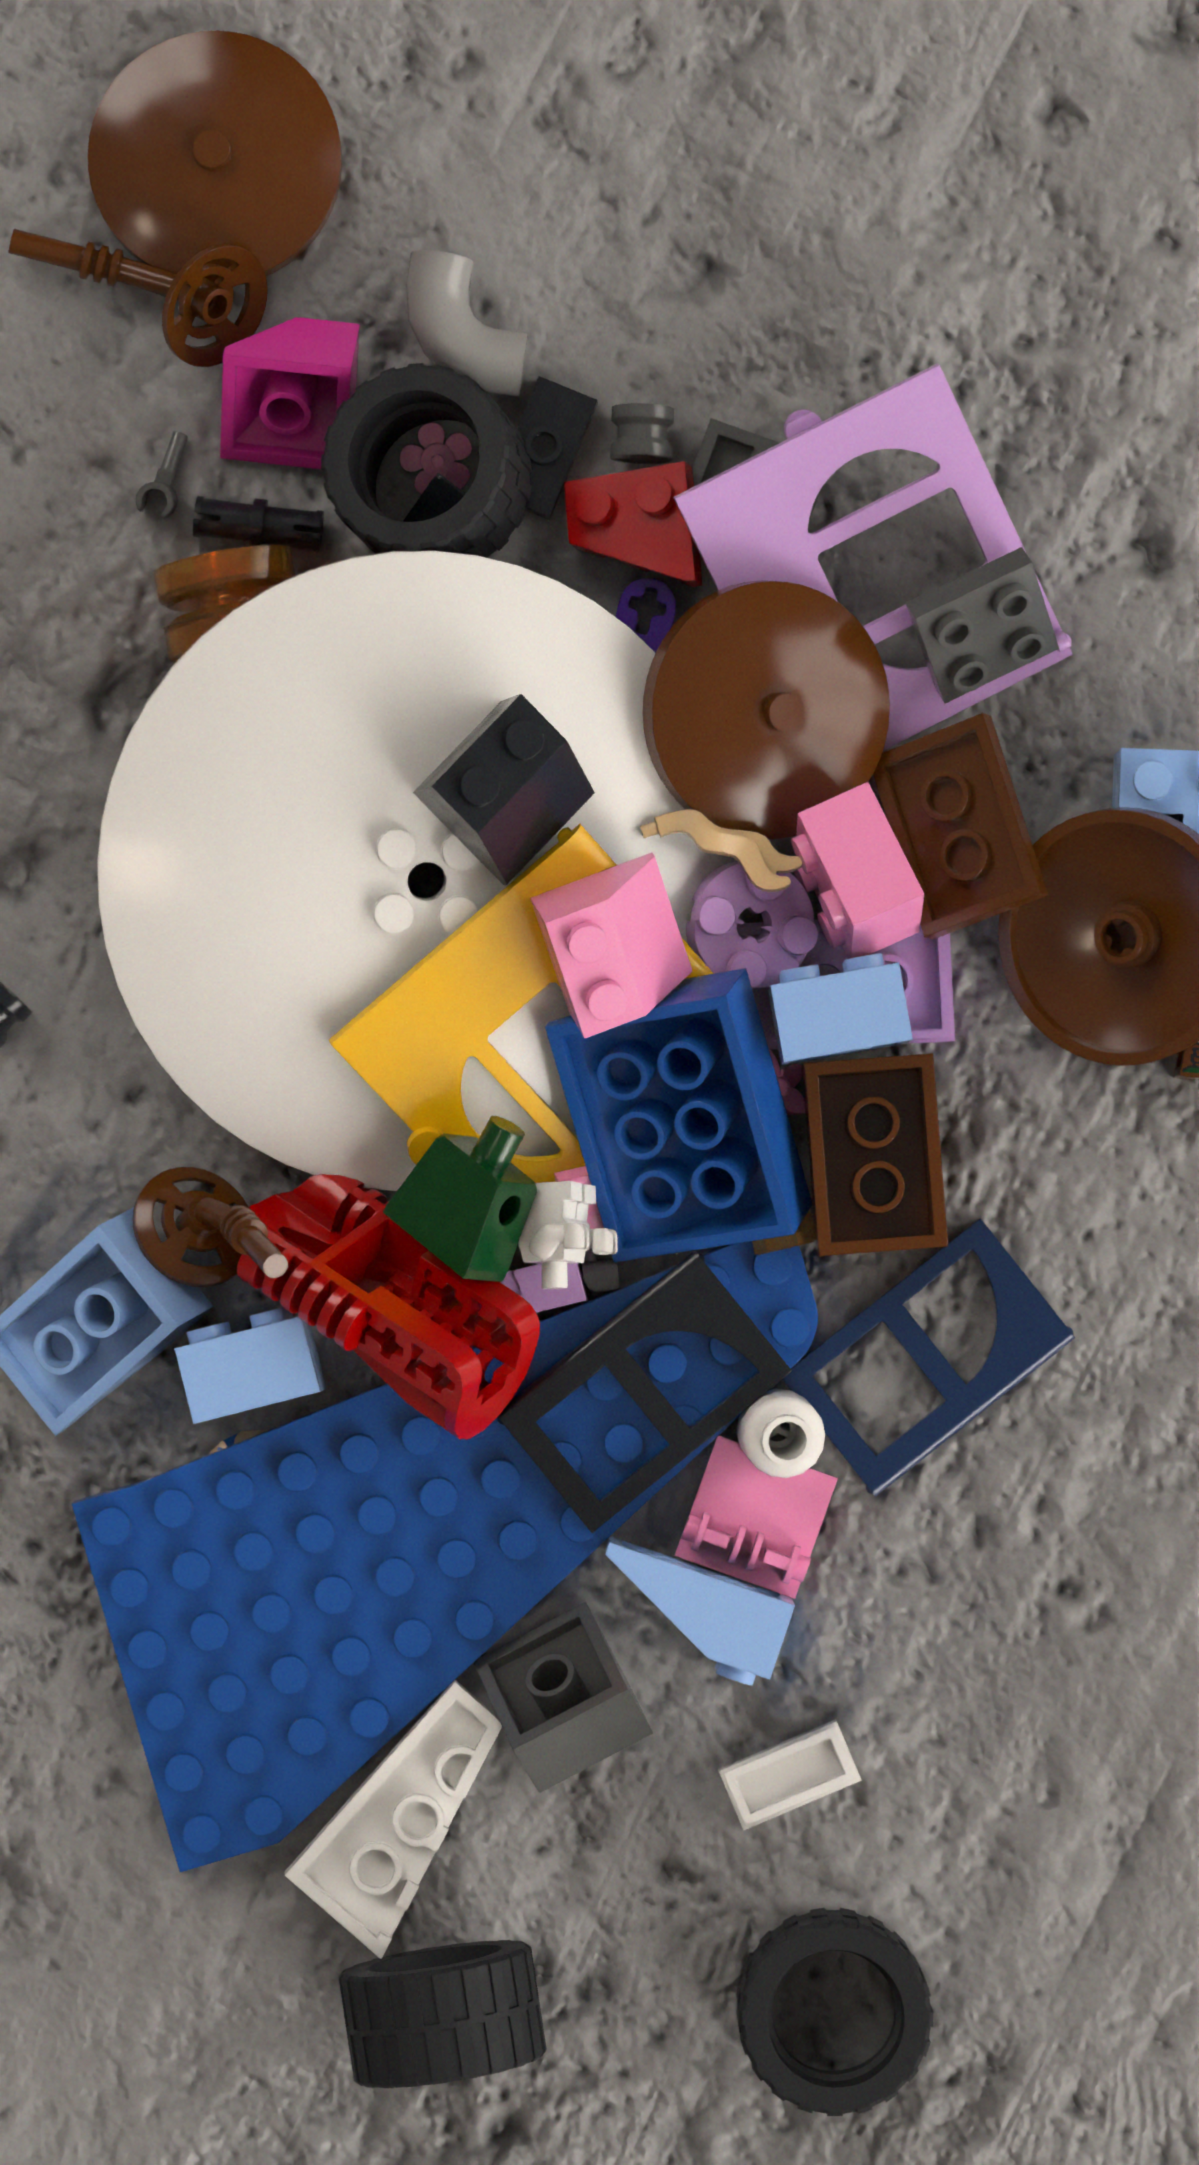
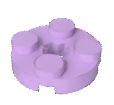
(786, 931)

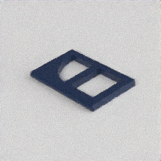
(1023, 1340)

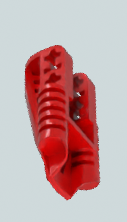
(395, 1302)

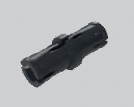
(258, 523)

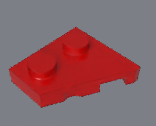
(635, 520)

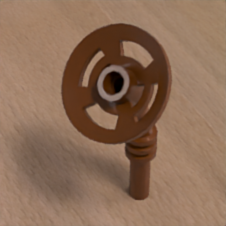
(195, 294)
(202, 1226)

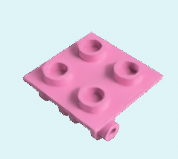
(755, 1522)

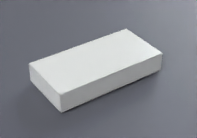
(789, 1774)

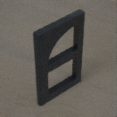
(682, 1300)

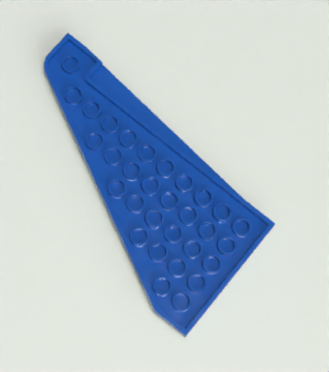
(359, 1559)

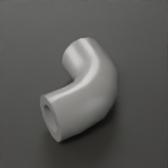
(449, 330)

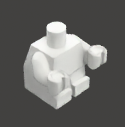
(559, 1231)

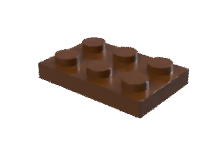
(959, 825)

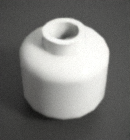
(796, 1446)

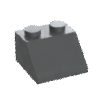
(562, 1697)

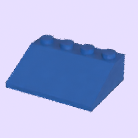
(684, 1122)

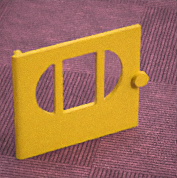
(446, 1006)

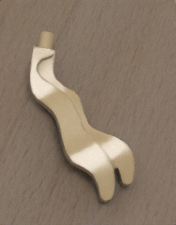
(749, 848)

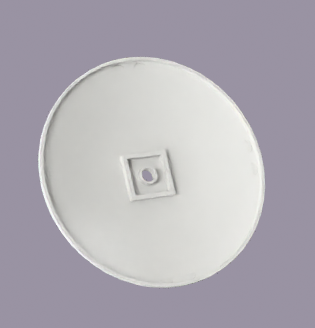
(276, 824)

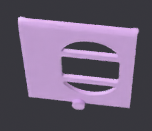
(757, 518)

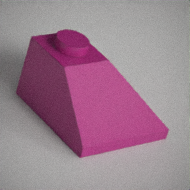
(286, 390)

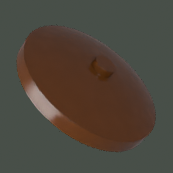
(214, 148)
(765, 705)
(1115, 942)

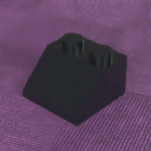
(507, 787)

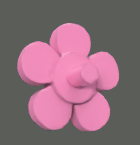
(437, 456)

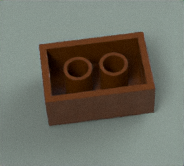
(874, 1154)

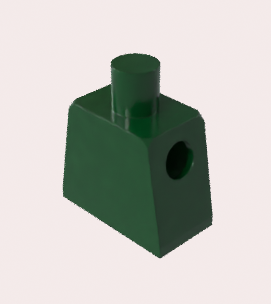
(468, 1201)

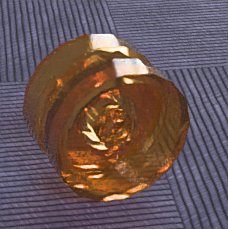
(215, 586)

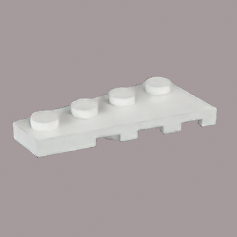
(387, 1832)

